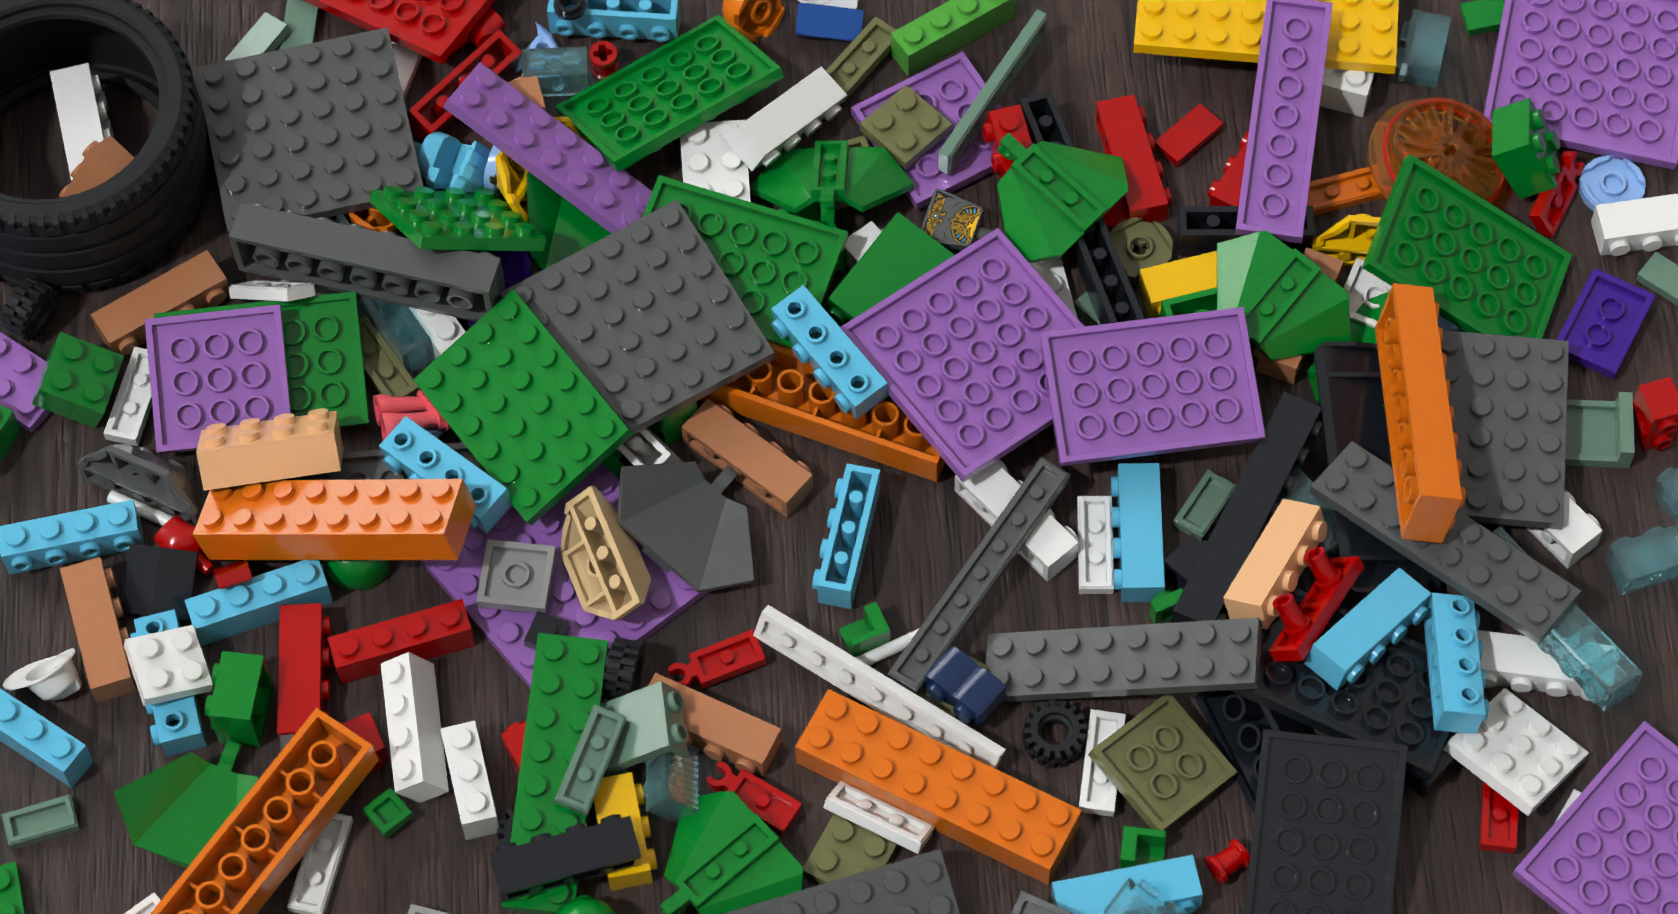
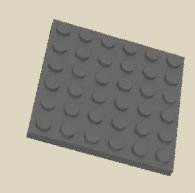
(309, 126)
(648, 317)

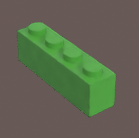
(946, 31)

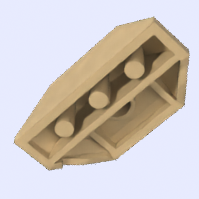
(602, 557)

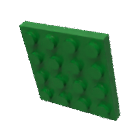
(457, 219)

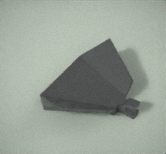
(687, 523)

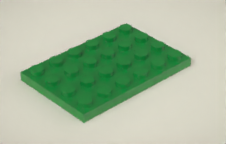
(669, 92)
(758, 247)
(1478, 259)
(321, 354)
(523, 406)

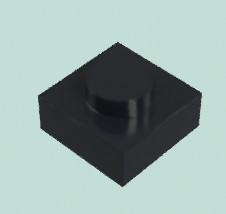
(545, 624)

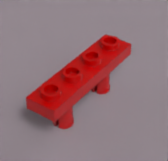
(1309, 619)

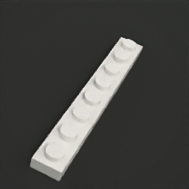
(872, 686)

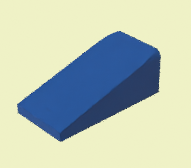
(828, 22)

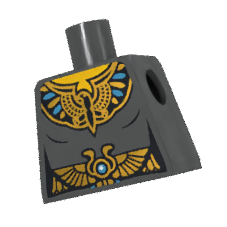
(954, 221)

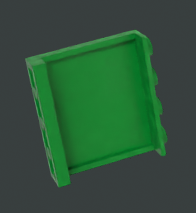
(888, 265)

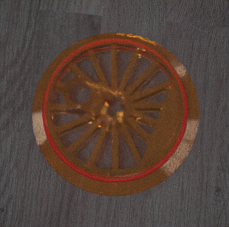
(1433, 141)

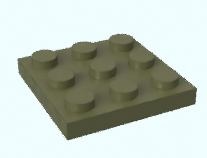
(1162, 763)

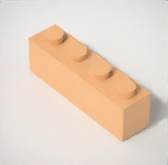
(1275, 561)

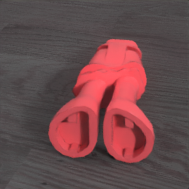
(391, 410)

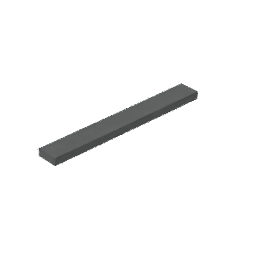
(979, 575)

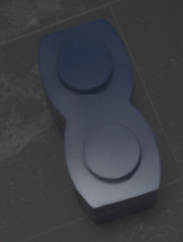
(964, 686)

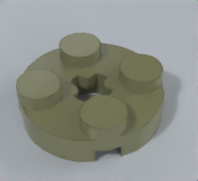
(1143, 233)

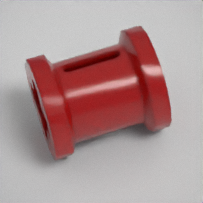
(603, 59)
(1228, 861)

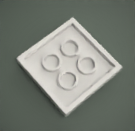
(1517, 752)

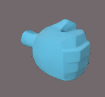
(449, 163)

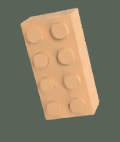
(270, 449)

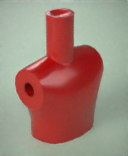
(483, 29)
(179, 535)

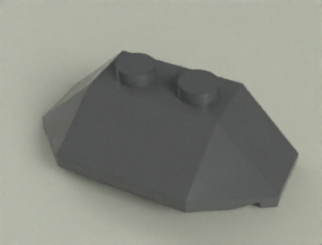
(143, 478)

